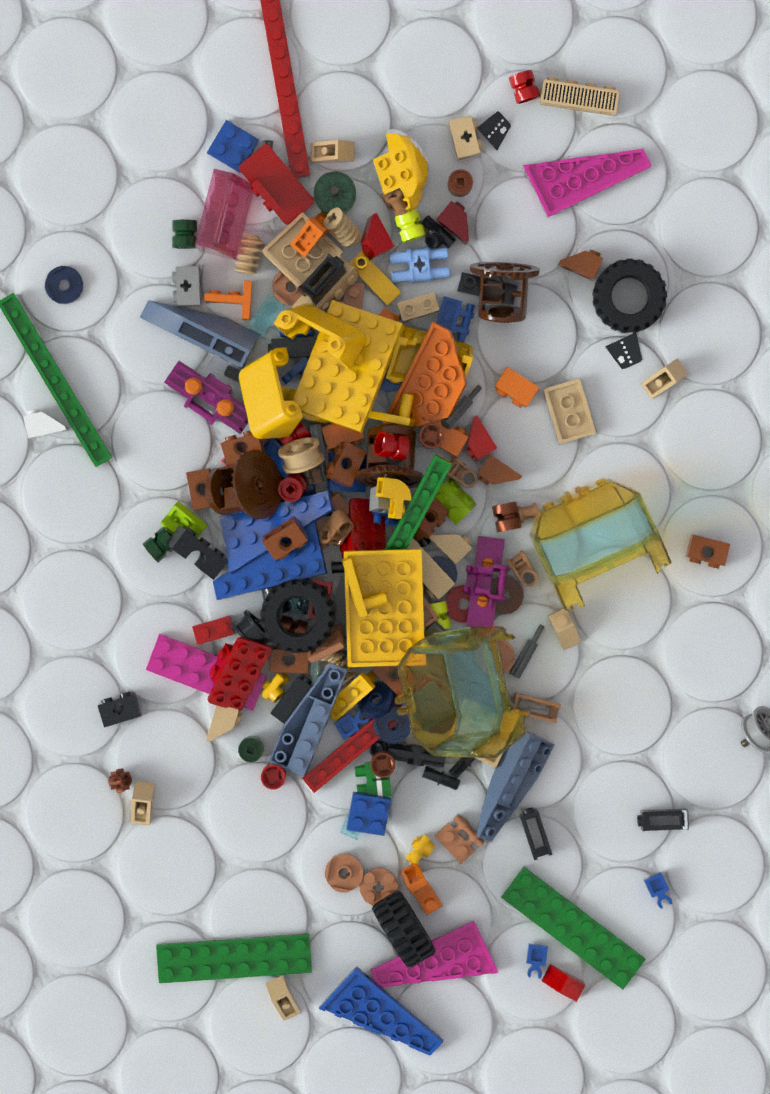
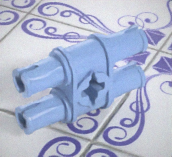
(427, 273)

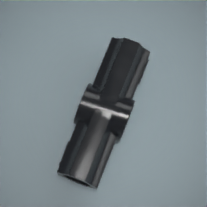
(415, 755)

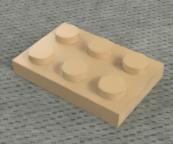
(569, 411)

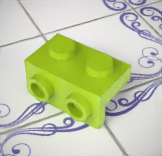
(455, 500)
(182, 516)

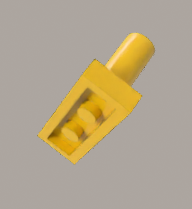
(375, 279)
(404, 413)
(360, 603)
(353, 693)

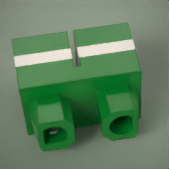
(375, 787)

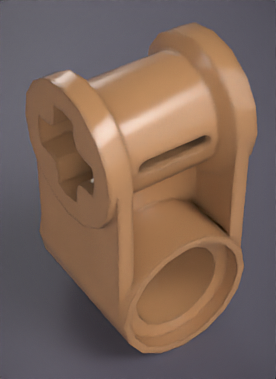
(395, 201)
(460, 471)
(337, 528)
(522, 568)

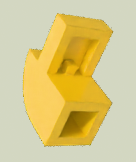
(397, 493)

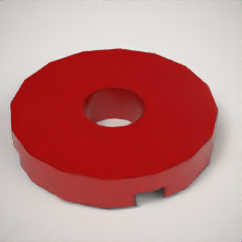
(452, 601)

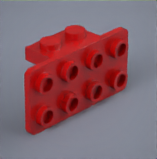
(276, 184)
(365, 533)
(237, 672)

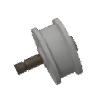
(757, 729)

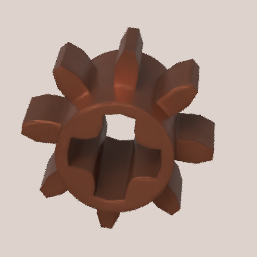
(120, 780)

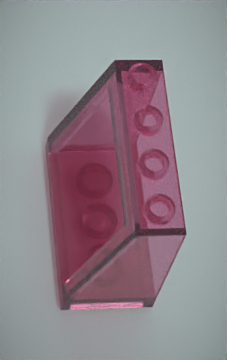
(224, 215)

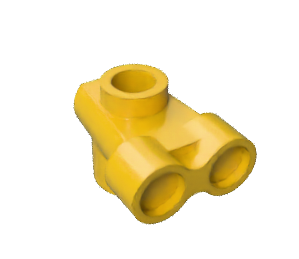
(272, 689)
(421, 846)

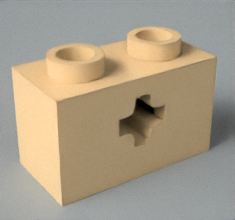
(462, 148)
(418, 307)

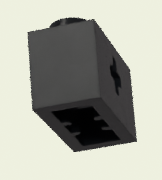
(112, 717)

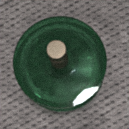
(334, 191)

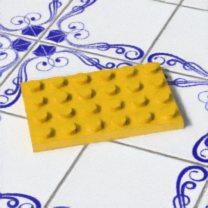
(341, 393)
(392, 628)

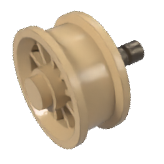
(301, 457)

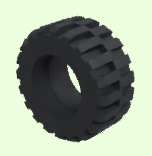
(648, 277)
(297, 589)
(403, 929)

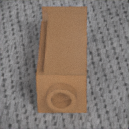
(554, 707)

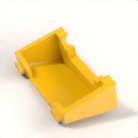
(344, 339)
(407, 348)
(263, 397)

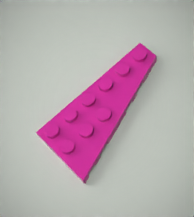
(576, 179)
(456, 956)

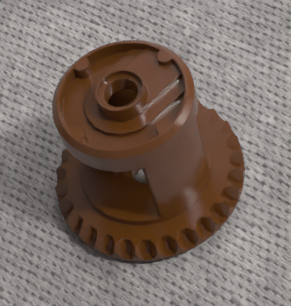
(494, 291)
(384, 467)
(240, 488)

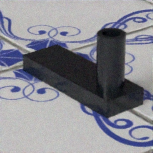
(471, 284)

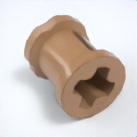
(527, 512)

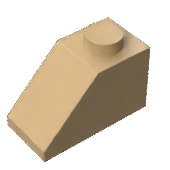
(332, 151)
(664, 378)
(452, 545)
(564, 628)
(223, 721)
(142, 802)
(282, 998)

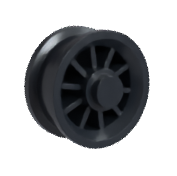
(250, 628)

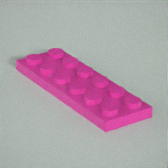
(191, 667)

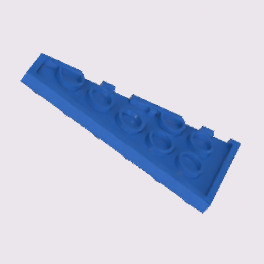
(374, 1009)

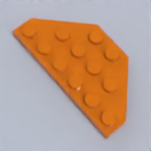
(433, 379)

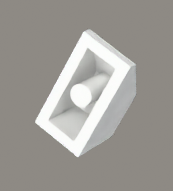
(41, 424)

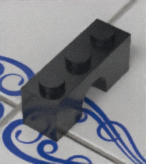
(209, 561)

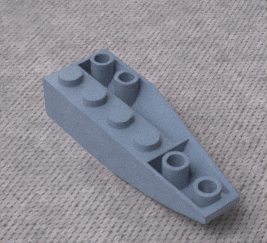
(204, 330)
(307, 723)
(511, 781)

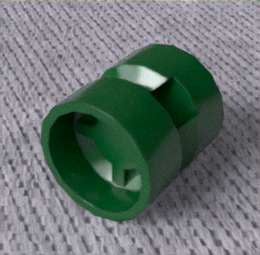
(184, 234)
(157, 546)
(251, 749)

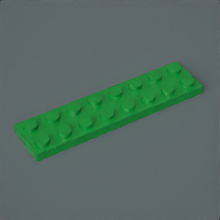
(573, 928)
(234, 958)

